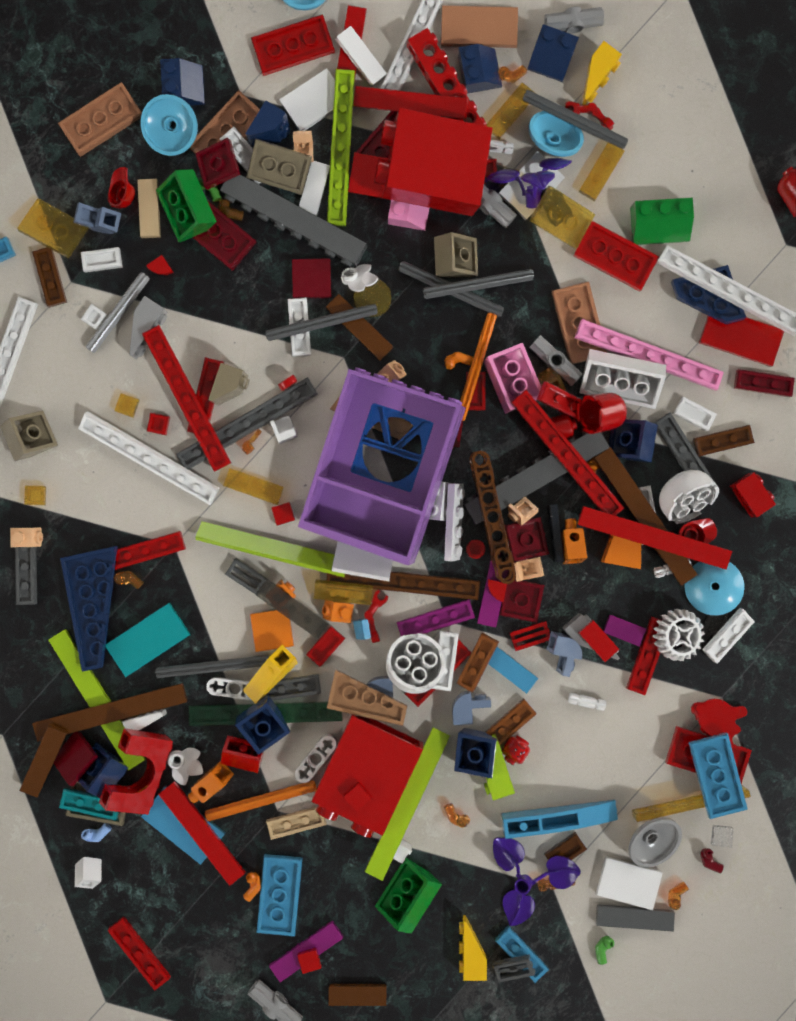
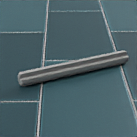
(117, 312)

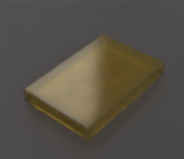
(562, 217)
(52, 228)

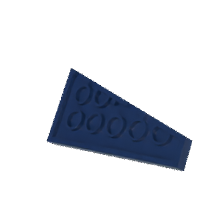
(89, 594)

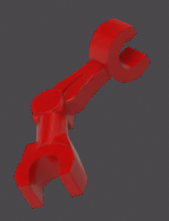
(592, 109)
(369, 615)

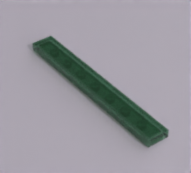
(292, 712)

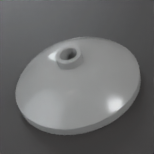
(655, 842)

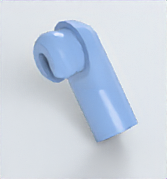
(96, 835)

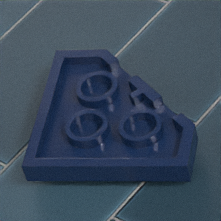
(707, 302)

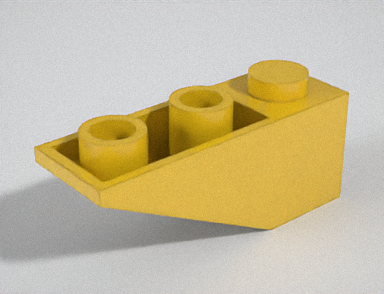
(600, 66)
(270, 674)
(473, 956)

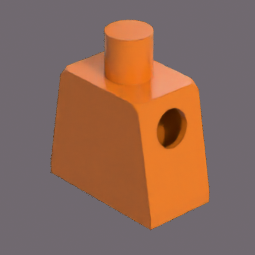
(575, 550)
(622, 552)
(210, 783)

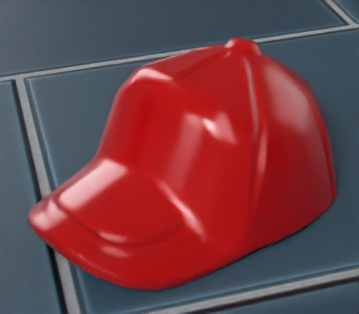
(120, 190)
(700, 530)

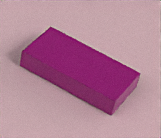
(624, 630)

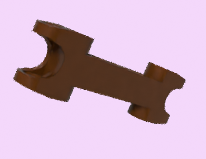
(506, 561)

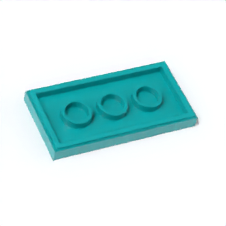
(147, 639)

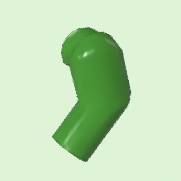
(214, 192)
(601, 947)

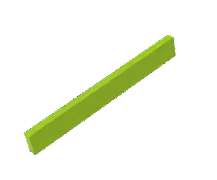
(340, 147)
(266, 547)
(90, 690)
(407, 804)

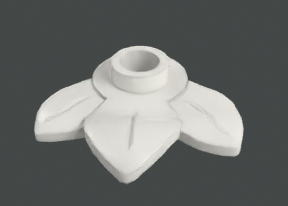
(358, 277)
(188, 766)

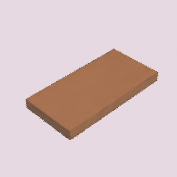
(479, 25)
(236, 113)
(100, 119)
(571, 306)

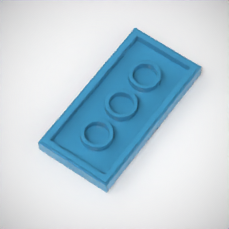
(718, 775)
(166, 823)
(279, 895)

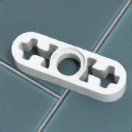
(221, 681)
(311, 772)

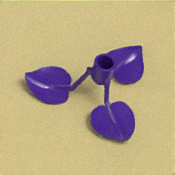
(537, 180)
(516, 903)

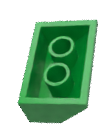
(185, 204)
(662, 221)
(408, 896)

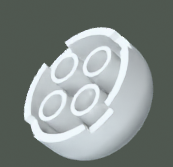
(686, 489)
(419, 653)

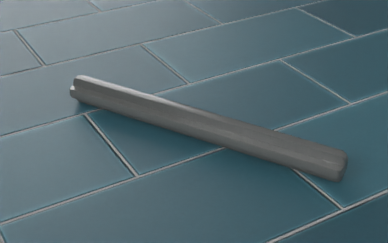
(575, 119)
(433, 280)
(478, 283)
(321, 322)
(213, 666)

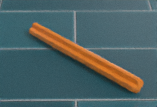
(477, 362)
(260, 800)

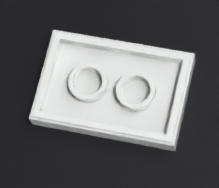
(310, 101)
(512, 192)
(361, 563)
(629, 883)

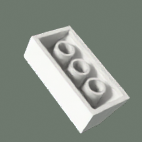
(633, 379)

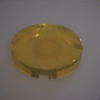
(375, 294)

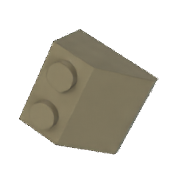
(455, 256)
(228, 384)
(28, 435)

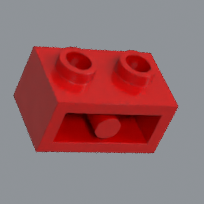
(753, 494)
(241, 755)

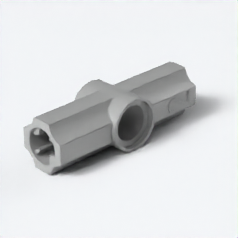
(575, 20)
(492, 205)
(546, 351)
(273, 1003)

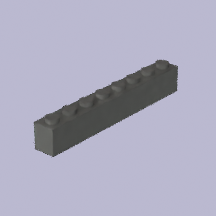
(295, 219)
(535, 476)

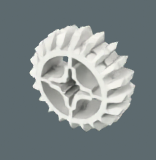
(669, 634)

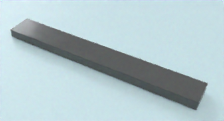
(252, 420)

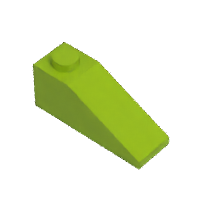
(500, 784)

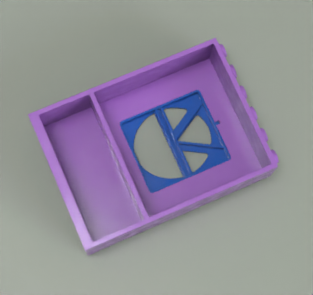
(354, 504)

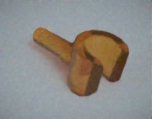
(247, 446)

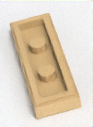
(149, 208)
(294, 822)

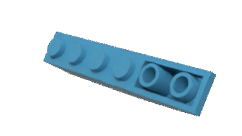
(557, 818)

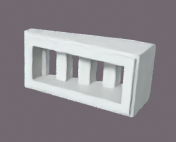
(142, 721)

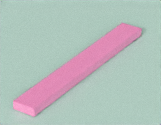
(634, 348)

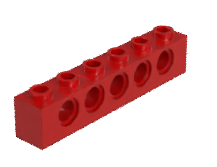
(428, 41)

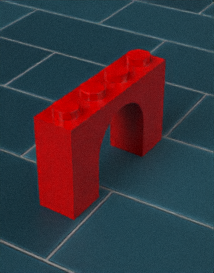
(139, 796)

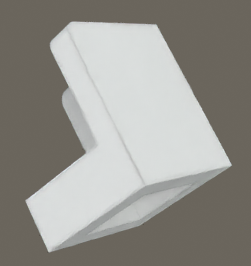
(284, 429)
(402, 851)
(88, 872)

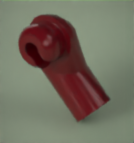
(708, 861)

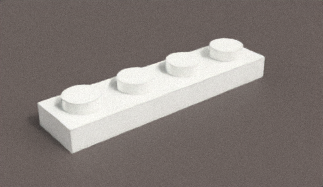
(454, 521)

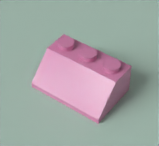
(408, 215)
(511, 375)

